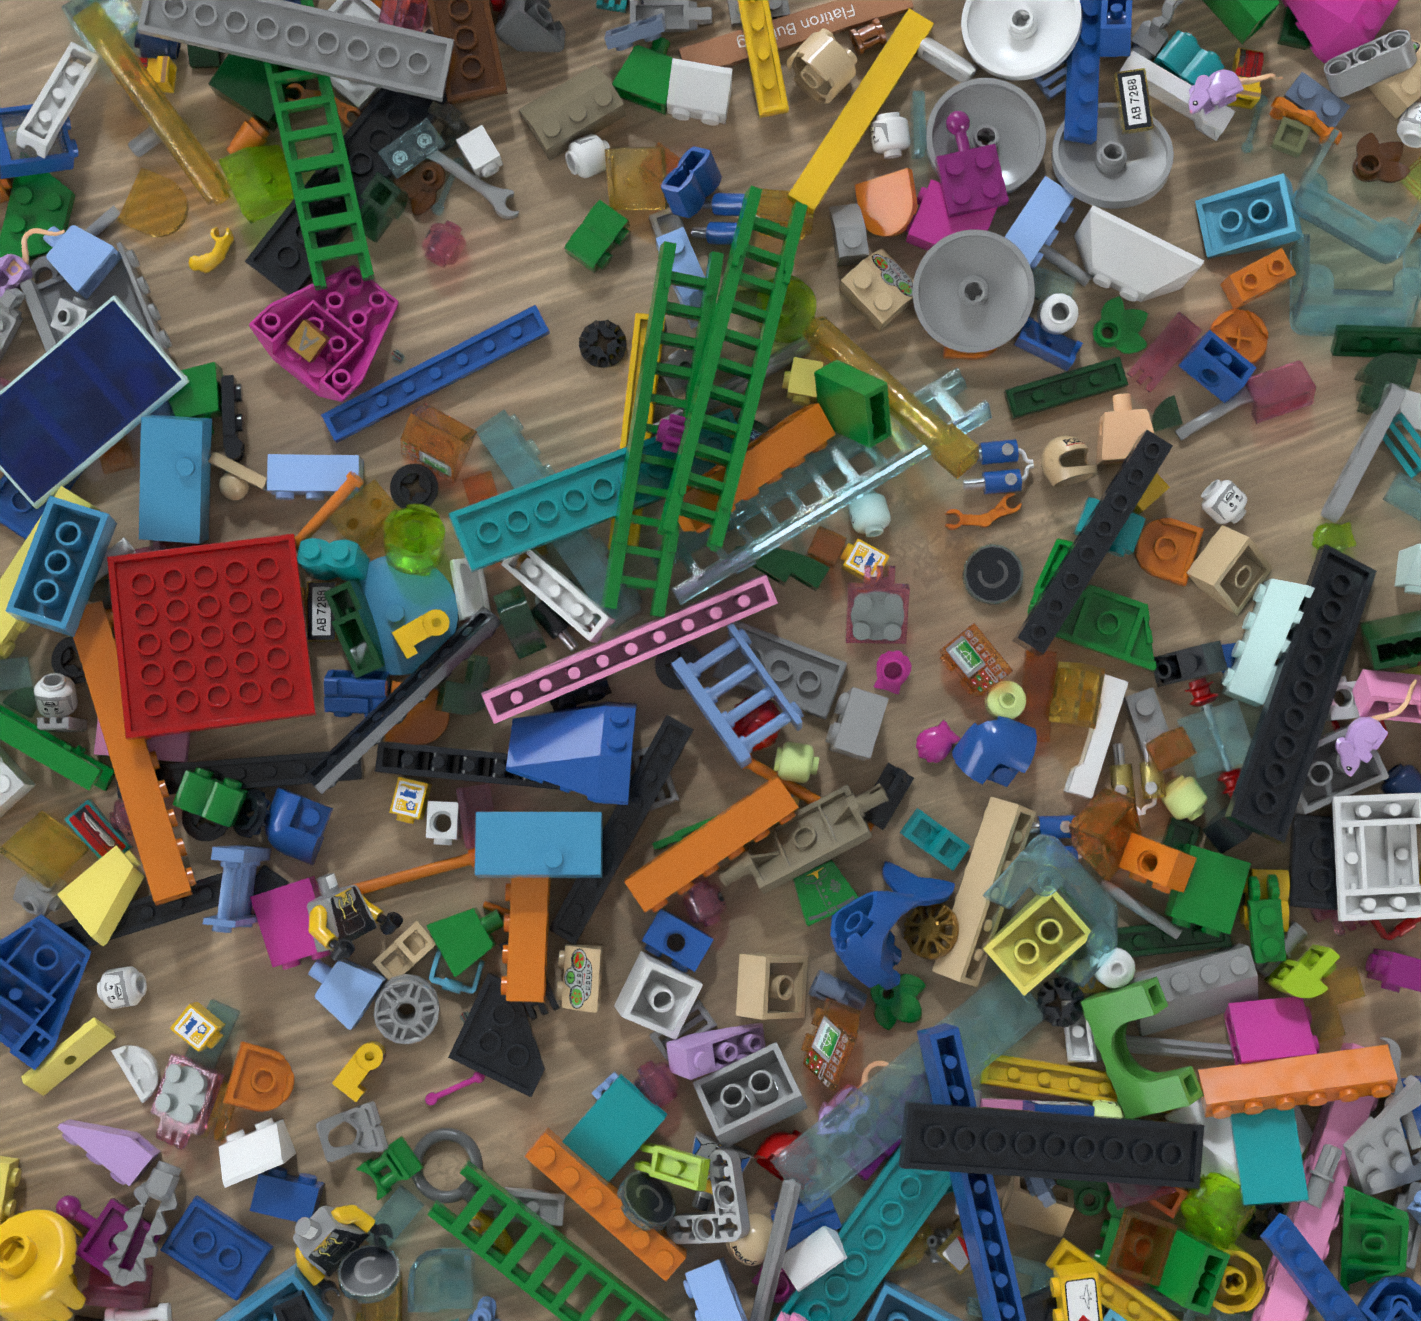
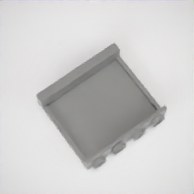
(121, 281)

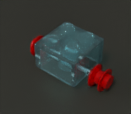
(1216, 734)

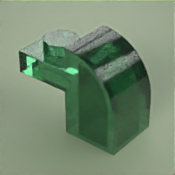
(383, 204)
(1377, 373)
(519, 622)
(465, 697)

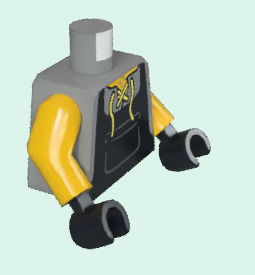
(344, 916)
(328, 1238)

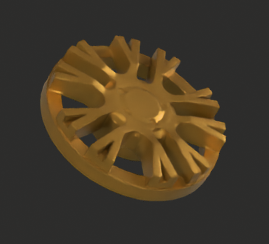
(931, 931)

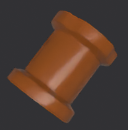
(867, 37)

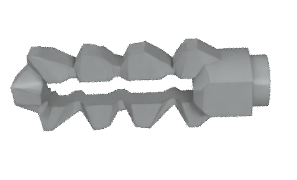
(1151, 34)
(161, 1187)

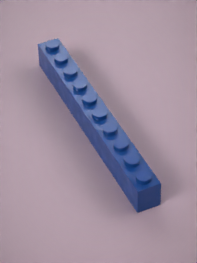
(973, 1192)

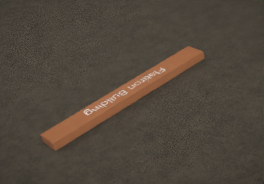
(796, 28)

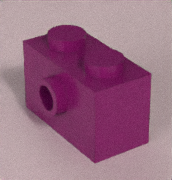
(1394, 970)

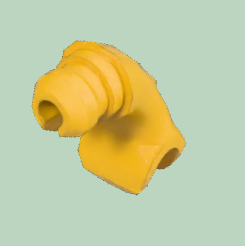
(211, 260)
(503, 1242)

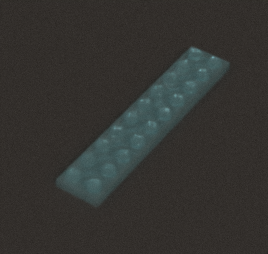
(873, 1114)

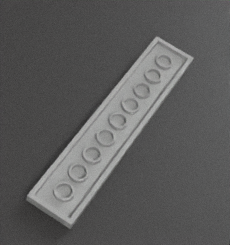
(307, 41)

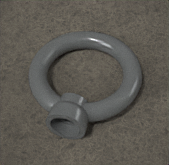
(466, 1189)

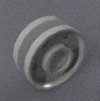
(410, 1027)

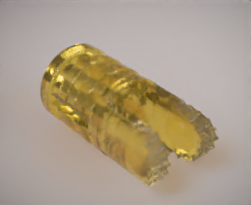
(223, 1113)

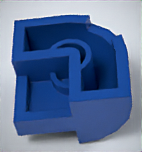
(996, 750)
(296, 825)
(1392, 1300)

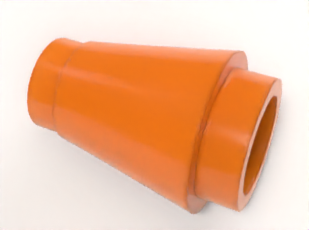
(250, 134)

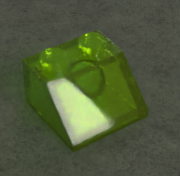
(258, 180)

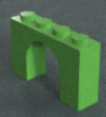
(1137, 1088)

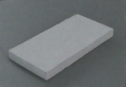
(798, 671)

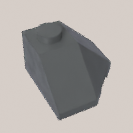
(530, 26)

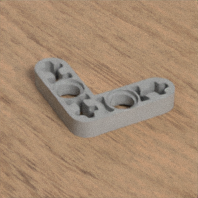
(724, 1210)

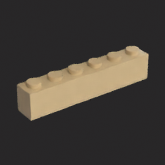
(995, 848)

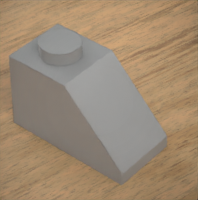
(848, 234)

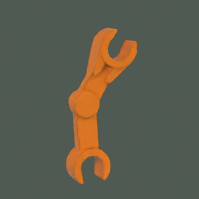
(342, 107)
(1285, 108)
(985, 519)

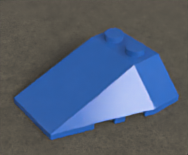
(577, 749)
(37, 985)

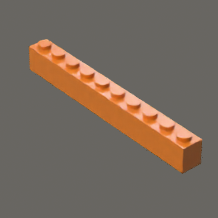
(132, 763)

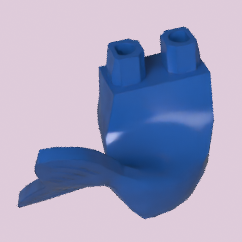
(864, 925)

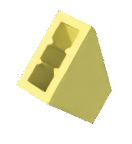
(103, 893)

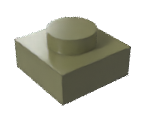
(1290, 137)

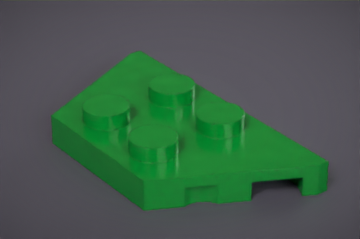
(35, 203)
(1111, 627)
(1371, 1239)

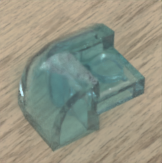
(441, 1280)

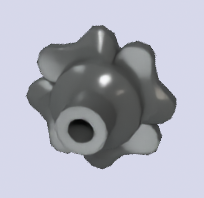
(934, 1242)

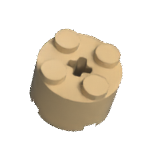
(822, 66)

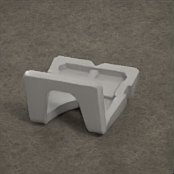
(369, 1135)

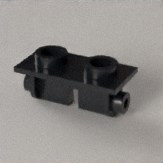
(591, 692)
(895, 783)

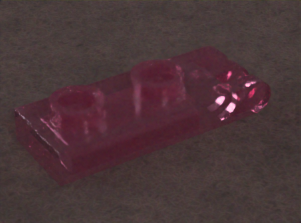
(1165, 350)

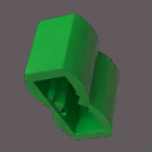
(597, 237)
(210, 797)

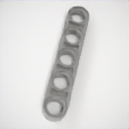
(1363, 453)

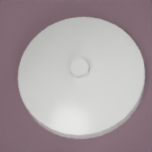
(1020, 36)

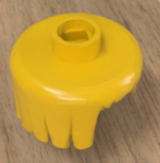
(38, 1267)

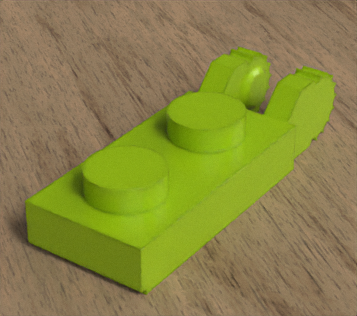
(675, 1166)

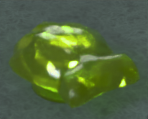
(1335, 535)

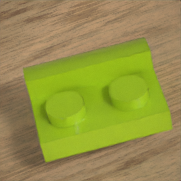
(1303, 976)

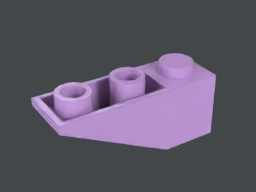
(713, 1050)
(119, 1150)

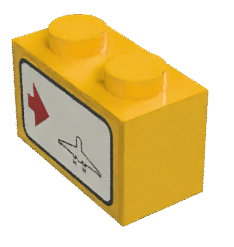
(1076, 1292)

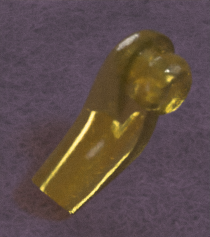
(914, 1250)

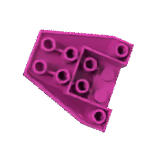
(348, 312)

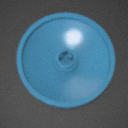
(401, 598)

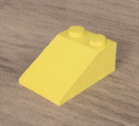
(1037, 941)

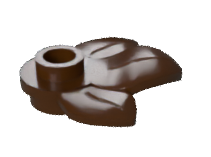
(1382, 160)
(420, 191)

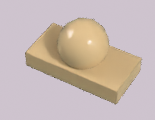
(236, 481)

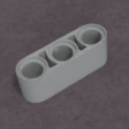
(1370, 63)

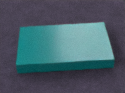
(614, 1128)
(1268, 1157)

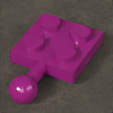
(970, 177)
(98, 1242)

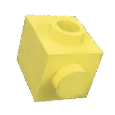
(801, 381)

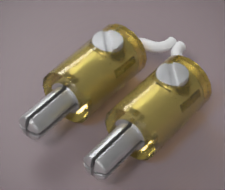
(1123, 781)

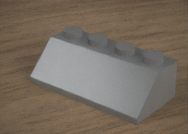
(1201, 986)

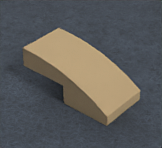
(405, 951)

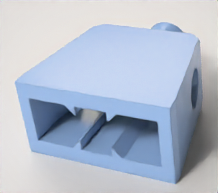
(81, 258)
(346, 989)

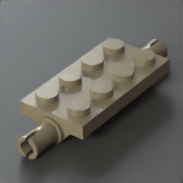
(807, 840)

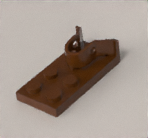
(475, 60)

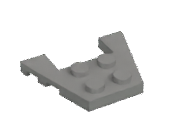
(1379, 1148)

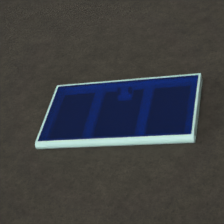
(81, 400)

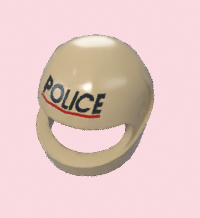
(1066, 461)
(753, 1246)

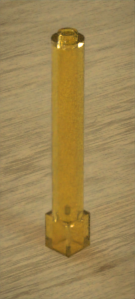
(153, 104)
(946, 442)

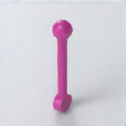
(431, 1098)

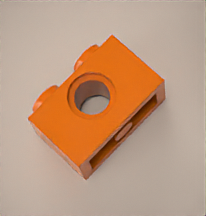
(1258, 279)
(1172, 865)

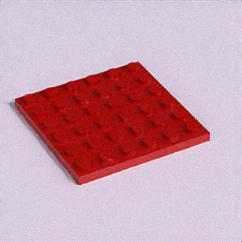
(210, 636)

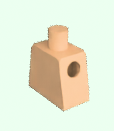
(1120, 430)

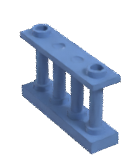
(724, 722)
(237, 886)

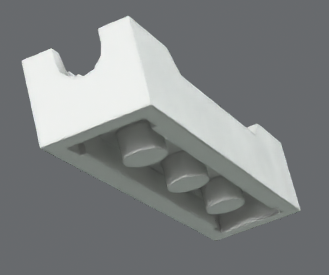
(1175, 94)
(57, 99)
(560, 594)
(1084, 776)

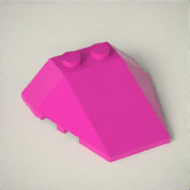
(1339, 24)

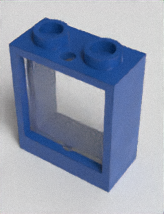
(25, 160)

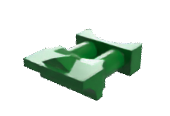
(401, 1162)

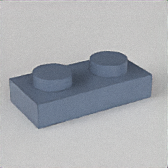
(646, 29)
(1312, 96)

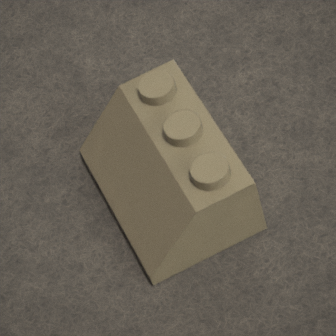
(573, 111)

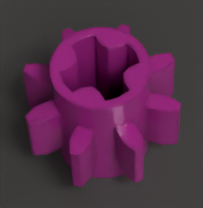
(670, 432)

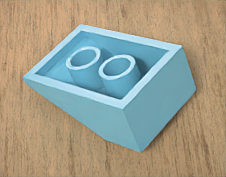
(1249, 218)

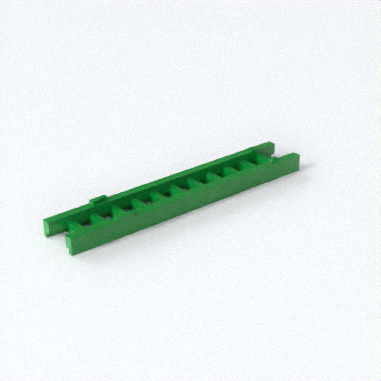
(298, 166)
(711, 361)
(649, 368)
(53, 751)
(537, 1226)

